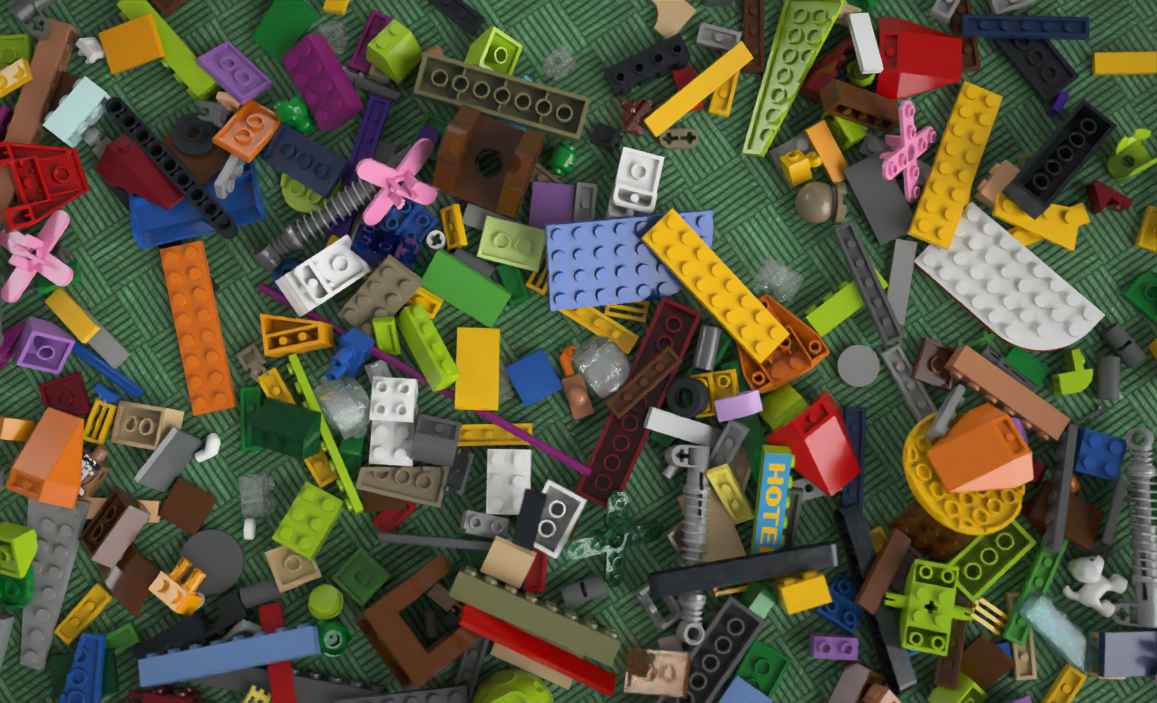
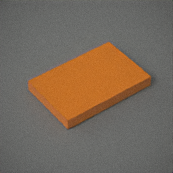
(247, 131)

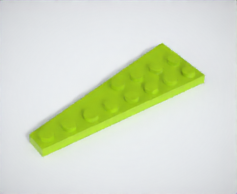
(795, 46)

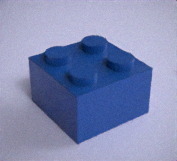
(1098, 455)

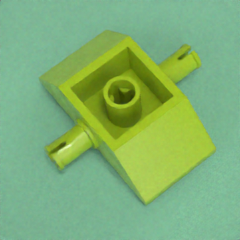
(925, 628)

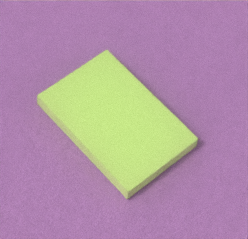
(512, 244)

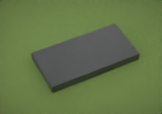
(879, 199)

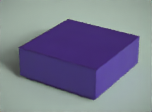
(1057, 104)

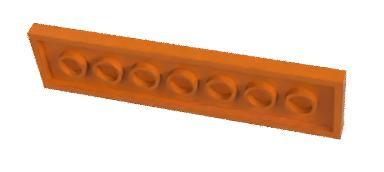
(198, 328)

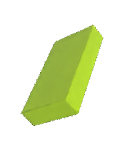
(387, 335)

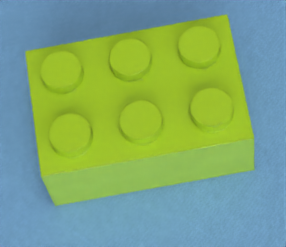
(308, 521)

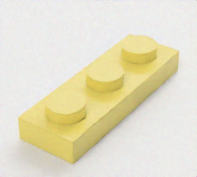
(730, 494)

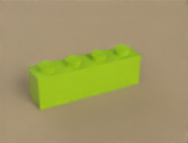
(836, 307)
(427, 347)

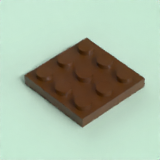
(928, 533)

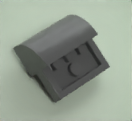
(435, 440)

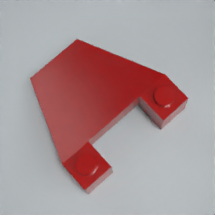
(43, 181)

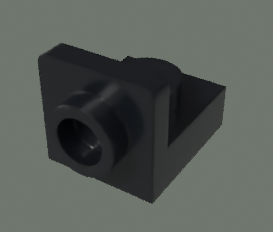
(607, 137)

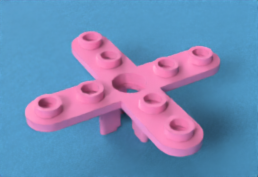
(907, 149)
(388, 179)
(43, 261)

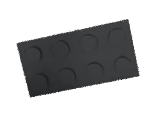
(1038, 64)

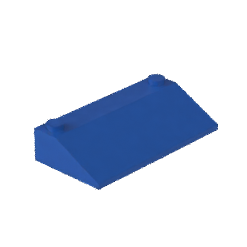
(158, 226)

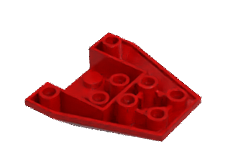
(915, 58)
(819, 445)

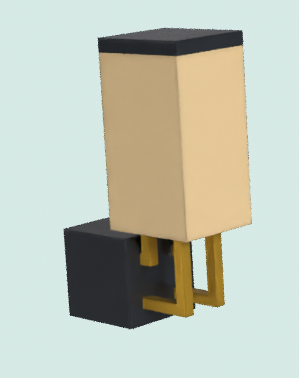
(439, 593)

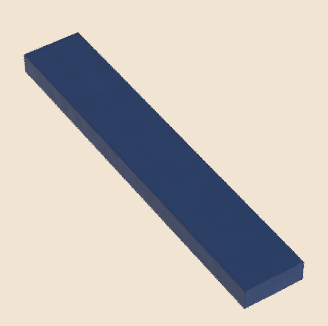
(1024, 27)
(856, 427)

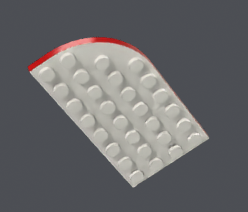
(1008, 286)

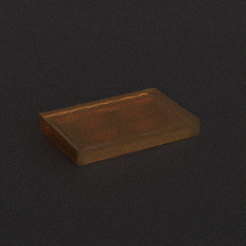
(657, 672)

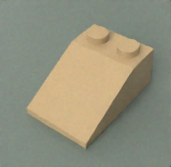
(144, 424)

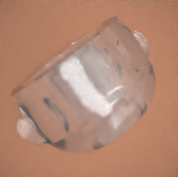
(602, 364)
(345, 405)

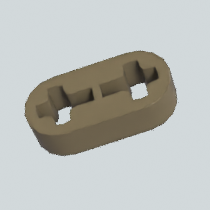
(679, 144)

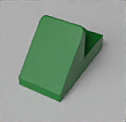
(352, 454)

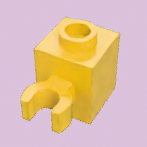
(797, 166)

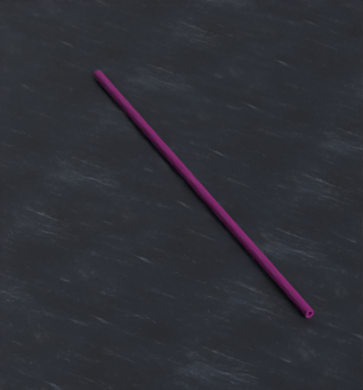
(447, 392)

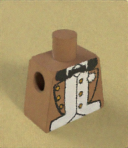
(93, 470)

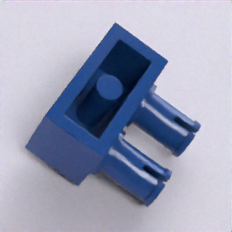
(350, 354)

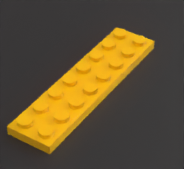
(955, 165)
(715, 286)

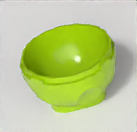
(512, 686)

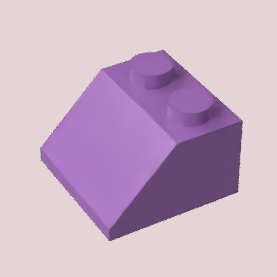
(43, 346)

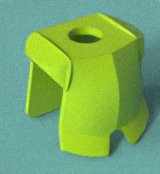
(1133, 148)

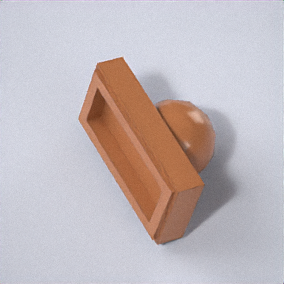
(577, 396)

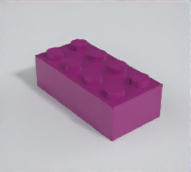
(322, 82)

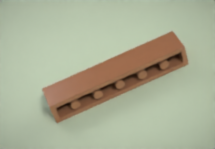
(1006, 393)

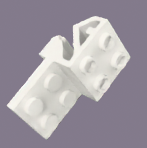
(635, 184)
(322, 276)
(393, 420)

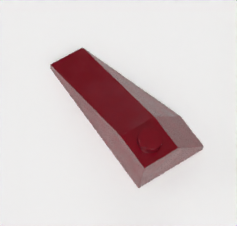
(824, 71)
(131, 169)

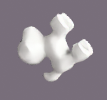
(1095, 584)

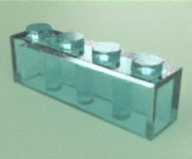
(1058, 631)

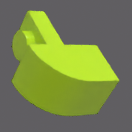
(1075, 378)

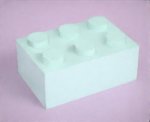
(77, 112)

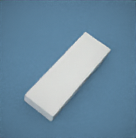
(864, 43)

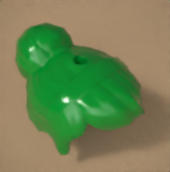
(294, 114)
(338, 643)

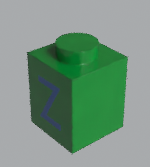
(758, 598)

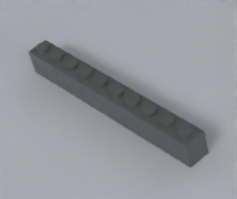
(308, 686)

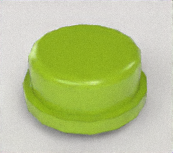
(325, 602)

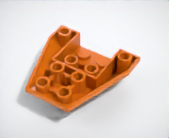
(791, 359)
(982, 453)
(50, 460)

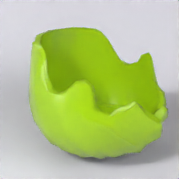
(855, 76)

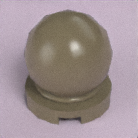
(819, 202)

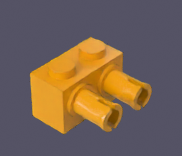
(174, 592)

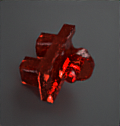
(632, 124)

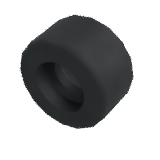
(675, 401)

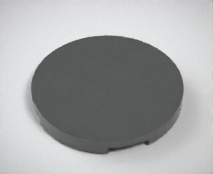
(217, 556)

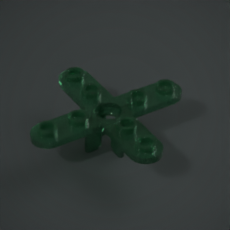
(615, 552)

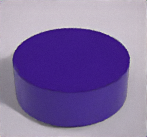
(430, 133)

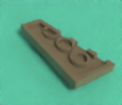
(412, 484)

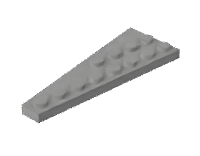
(58, 543)

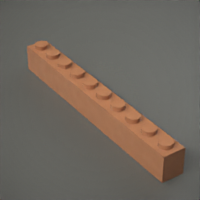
(47, 66)

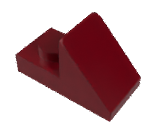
(1101, 194)

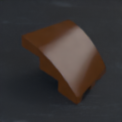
(131, 579)

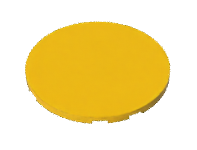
(966, 511)

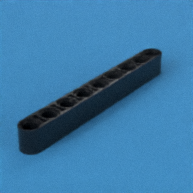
(165, 161)
(743, 569)
(883, 624)

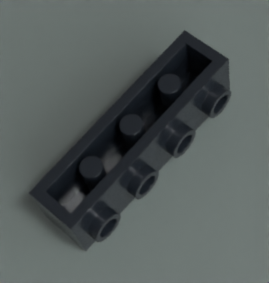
(647, 65)

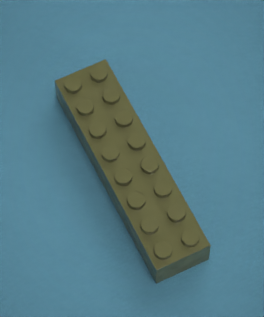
(501, 96)
(535, 615)

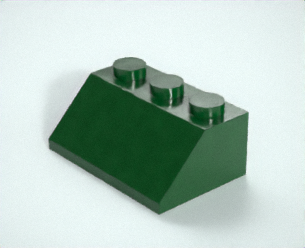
(287, 429)

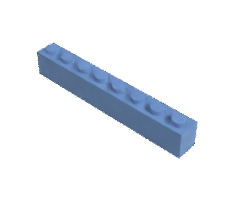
(229, 656)

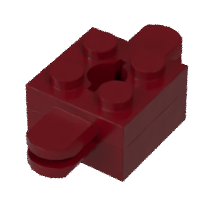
(166, 694)

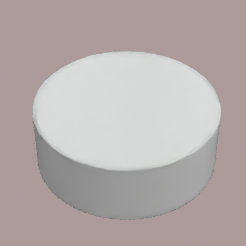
(249, 528)

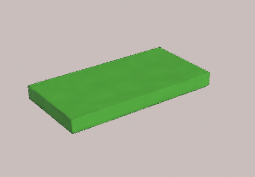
(465, 288)

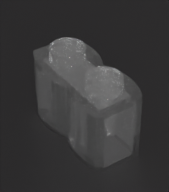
(256, 495)

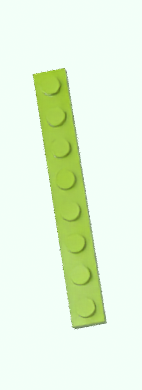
(327, 443)

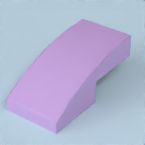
(739, 405)

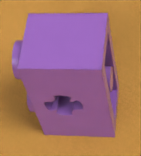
(833, 646)

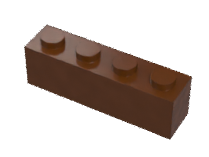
(859, 106)

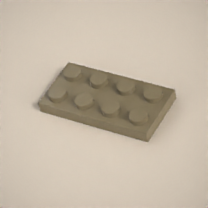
(380, 295)

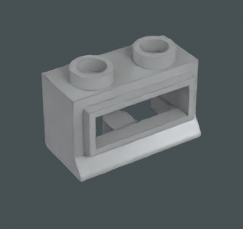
(483, 525)
(672, 604)

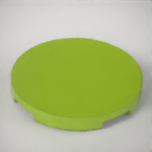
(301, 197)

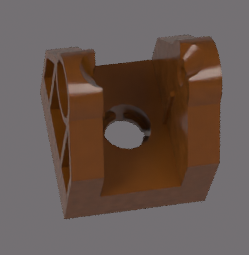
(472, 137)
(397, 643)

